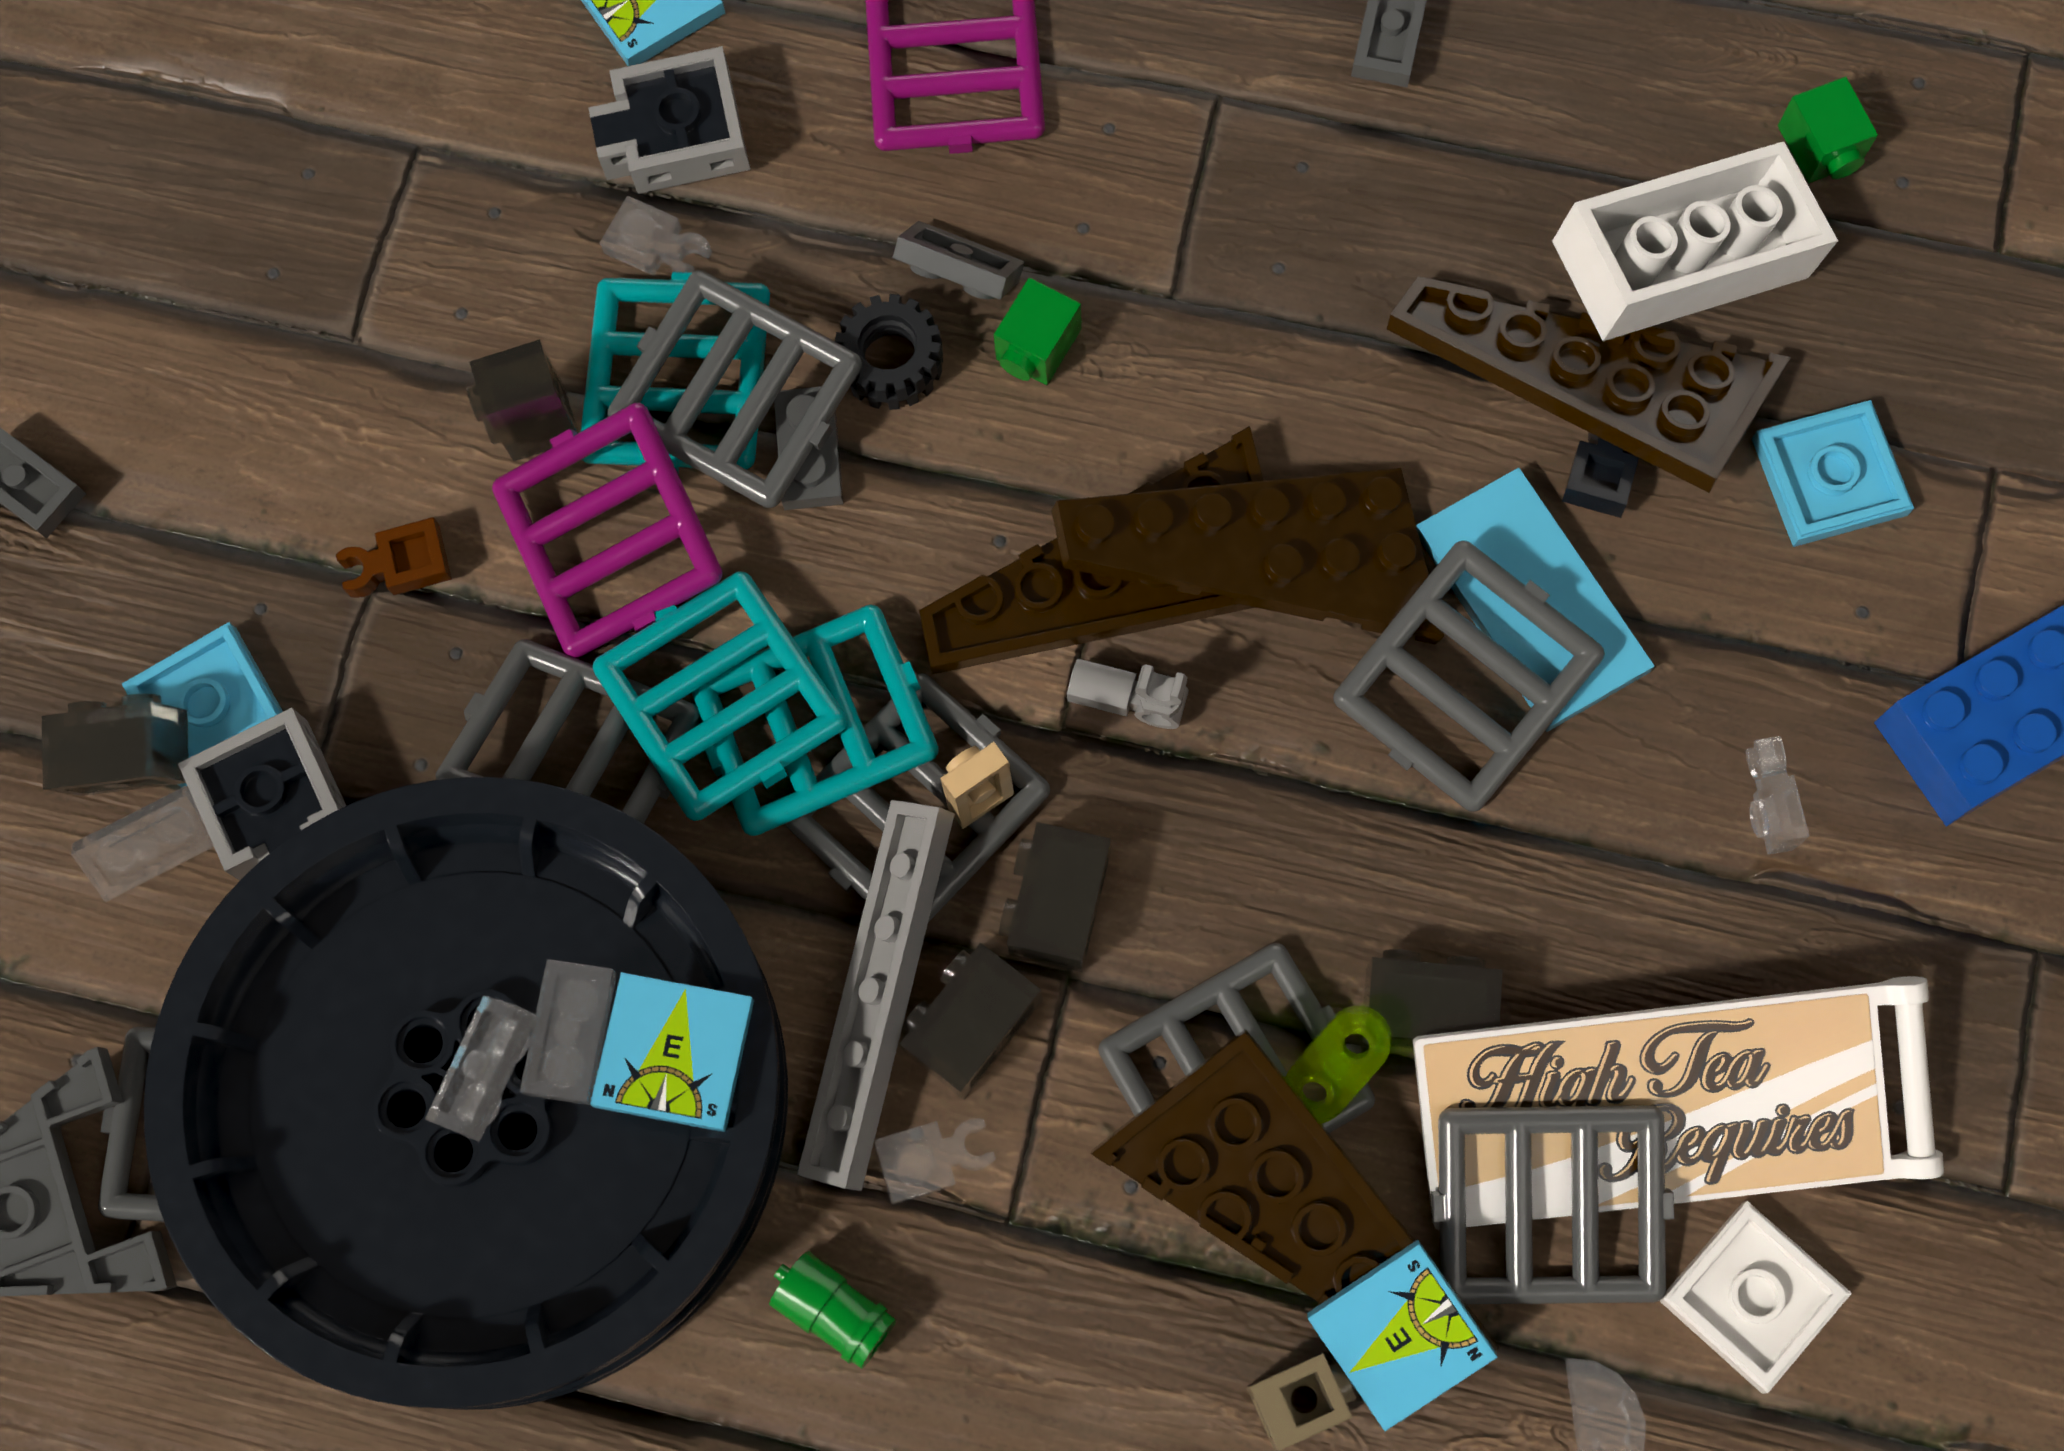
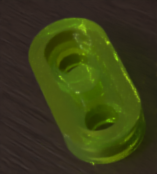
(1335, 1066)

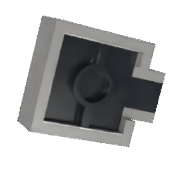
(671, 122)
(261, 789)

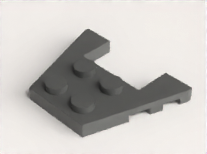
(42, 1217)

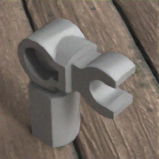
(1154, 697)

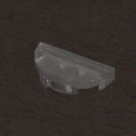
(1604, 1409)

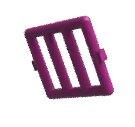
(961, 134)
(531, 537)

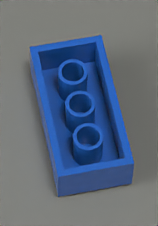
(1984, 721)

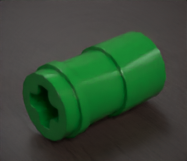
(830, 1308)

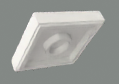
(1755, 1297)

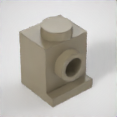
(1282, 1421)

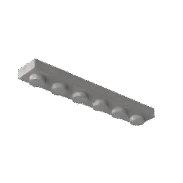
(876, 995)

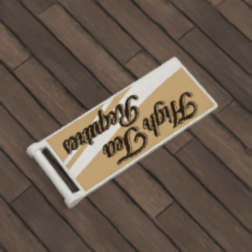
(1747, 1088)

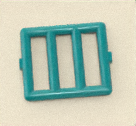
(608, 342)
(670, 757)
(865, 769)

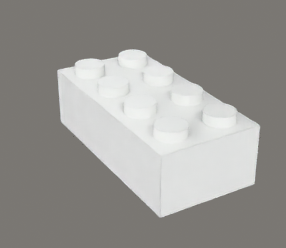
(1693, 240)

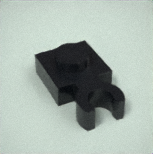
(1600, 477)

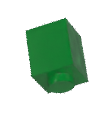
(1827, 131)
(1037, 332)

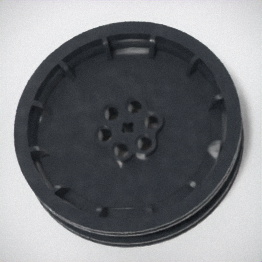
(298, 1046)

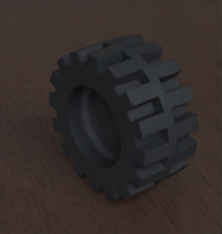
(886, 320)

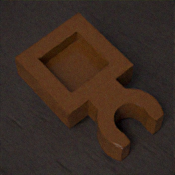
(405, 559)

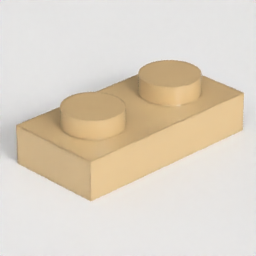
(976, 783)

